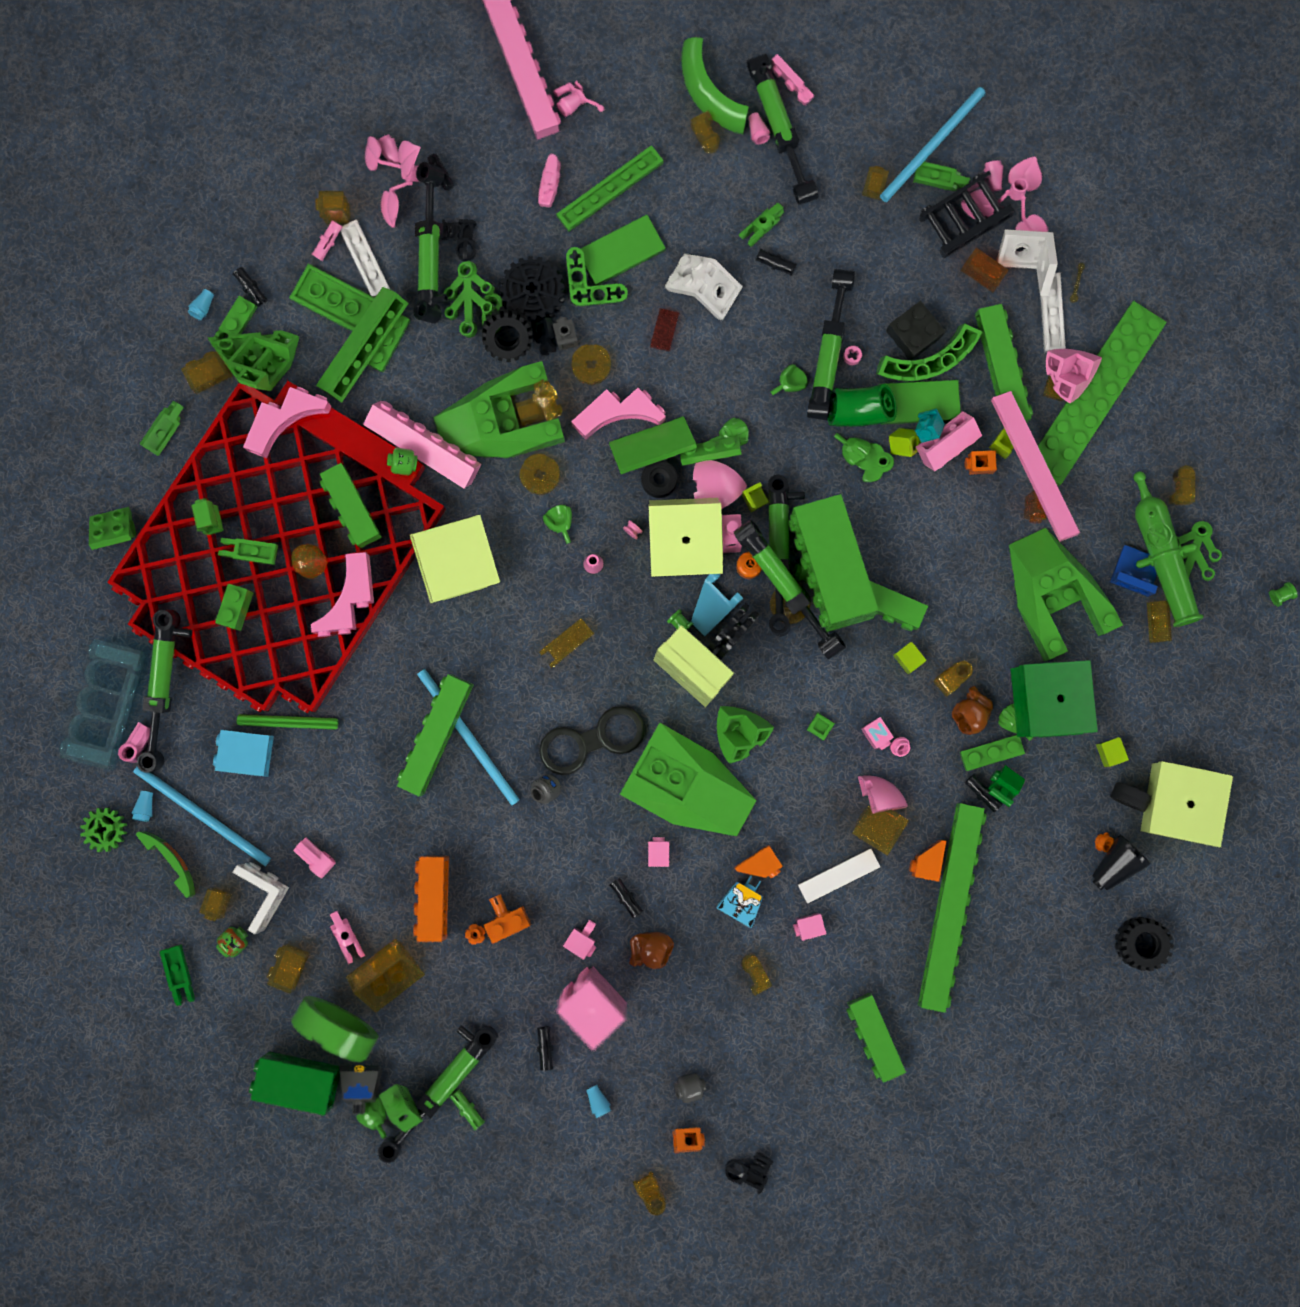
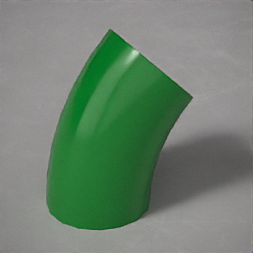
(862, 406)

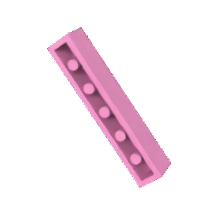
(428, 446)

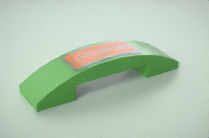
(185, 880)

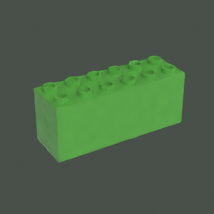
(833, 563)

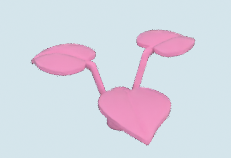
(407, 156)
(1023, 178)

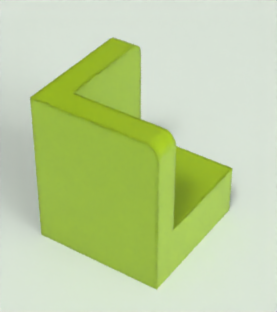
(904, 442)
(1002, 444)
(755, 497)
(909, 658)
(1112, 752)

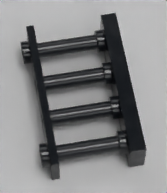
(983, 223)

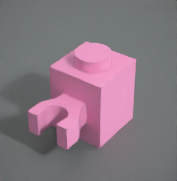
(580, 942)

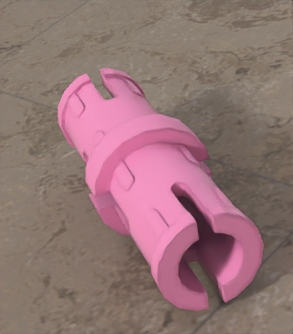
(327, 240)

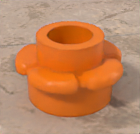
(1104, 842)
(475, 939)

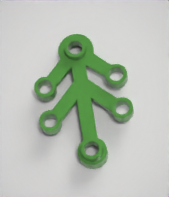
(467, 297)
(1197, 555)

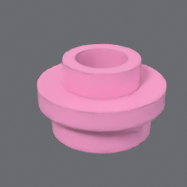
(900, 746)

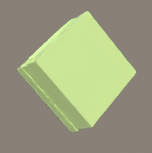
(686, 537)
(454, 559)
(692, 666)
(1187, 803)

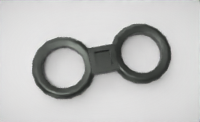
(591, 740)

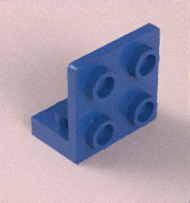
(1133, 578)

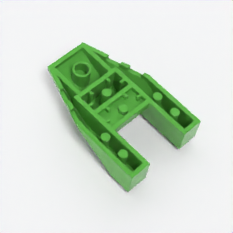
(486, 419)
(1050, 580)

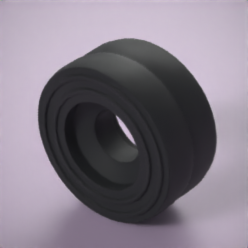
(656, 490)
(1130, 796)

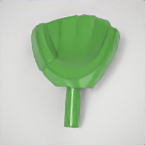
(791, 380)
(733, 428)
(854, 449)
(559, 520)
(1007, 720)
(374, 1117)

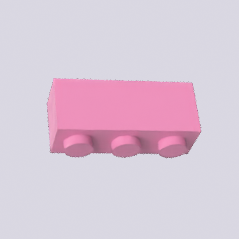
(955, 437)

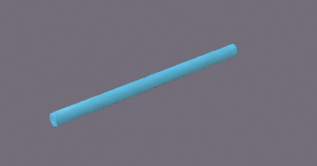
(932, 144)
(473, 744)
(203, 816)

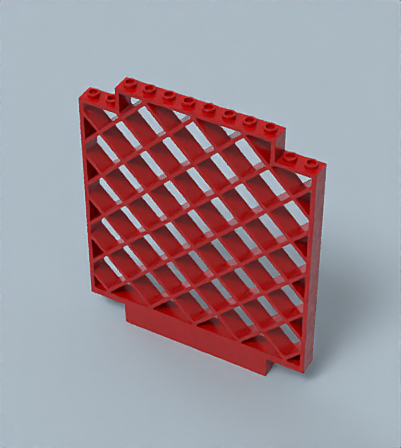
(346, 439)

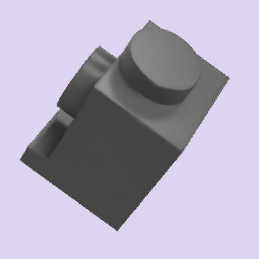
(568, 339)

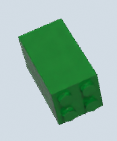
(295, 1083)

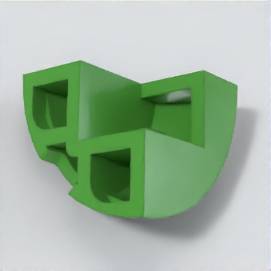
(740, 732)

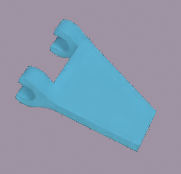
(712, 606)

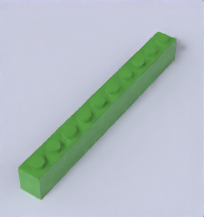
(951, 907)

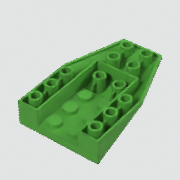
(687, 785)

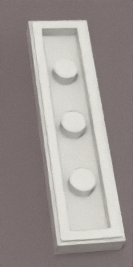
(364, 257)
(1053, 317)
(838, 875)

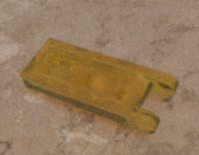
(568, 641)

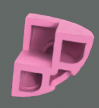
(1071, 371)
(717, 481)
(881, 794)

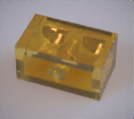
(333, 206)
(206, 372)
(287, 968)

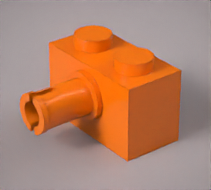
(506, 921)

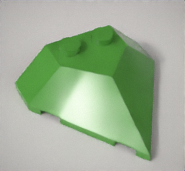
(257, 358)

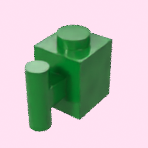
(1005, 785)

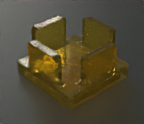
(879, 829)

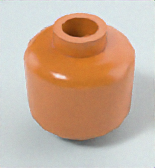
(744, 569)

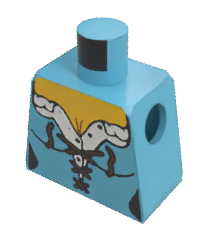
(742, 901)

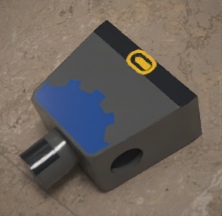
(360, 1085)

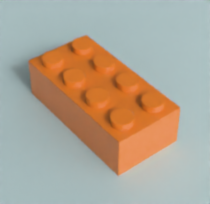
(432, 898)

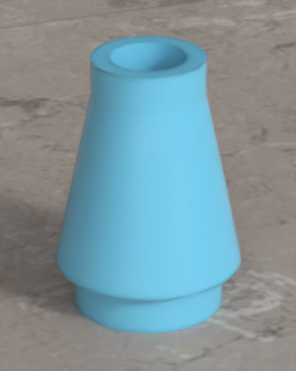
(200, 306)
(143, 807)
(598, 1102)

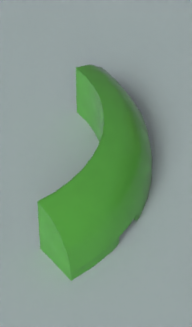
(704, 93)
(934, 365)

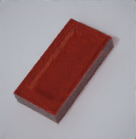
(664, 330)

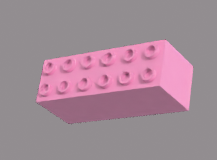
(592, 1007)

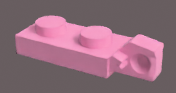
(793, 81)

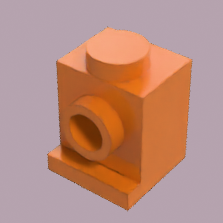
(988, 461)
(679, 1140)

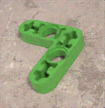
(582, 286)

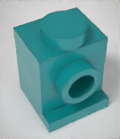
(929, 425)

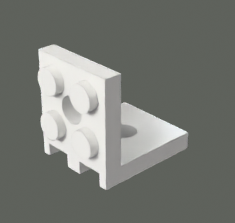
(1038, 254)
(701, 278)
(270, 884)

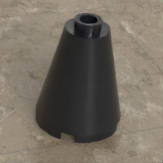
(1119, 864)

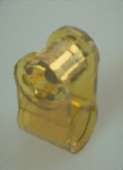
(951, 680)
(648, 1190)

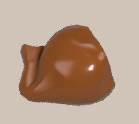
(972, 713)
(651, 949)

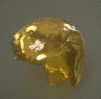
(308, 561)

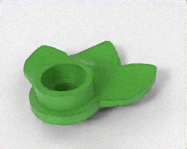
(872, 465)

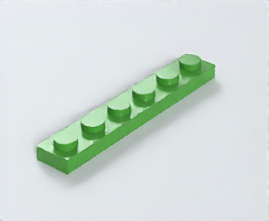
(610, 188)

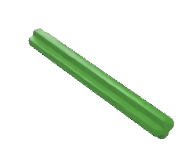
(287, 721)

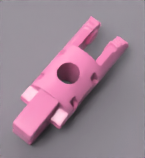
(549, 181)
(341, 926)

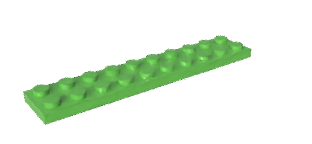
(1082, 417)

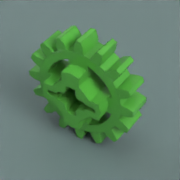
(101, 822)

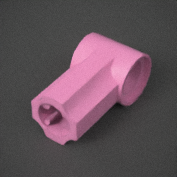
(138, 740)
(318, 860)

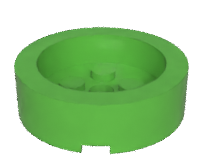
(334, 1029)

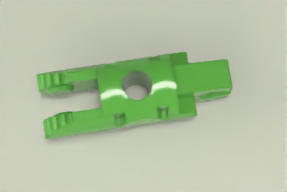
(762, 224)

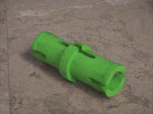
(467, 1109)

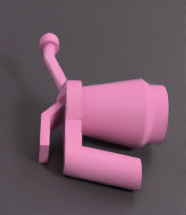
(571, 102)

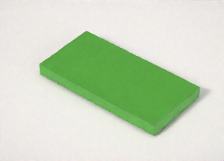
(622, 250)
(331, 297)
(924, 396)
(652, 445)

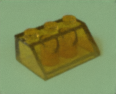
(385, 975)

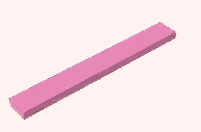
(1035, 466)

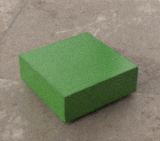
(820, 726)

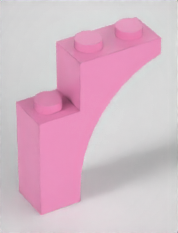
(608, 409)
(273, 421)
(356, 591)

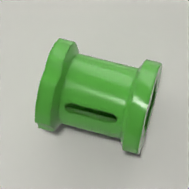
(1283, 594)
(678, 620)

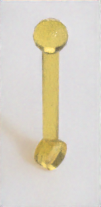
(1073, 298)

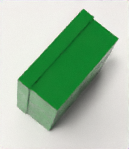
(1054, 699)

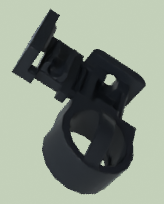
(463, 235)
(751, 1176)

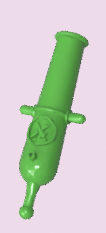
(1165, 555)

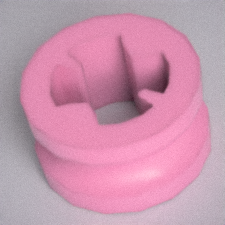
(854, 349)
(632, 529)

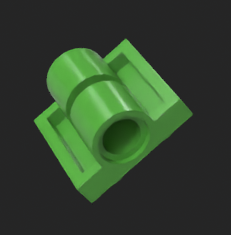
(111, 528)

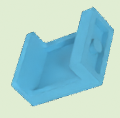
(243, 753)

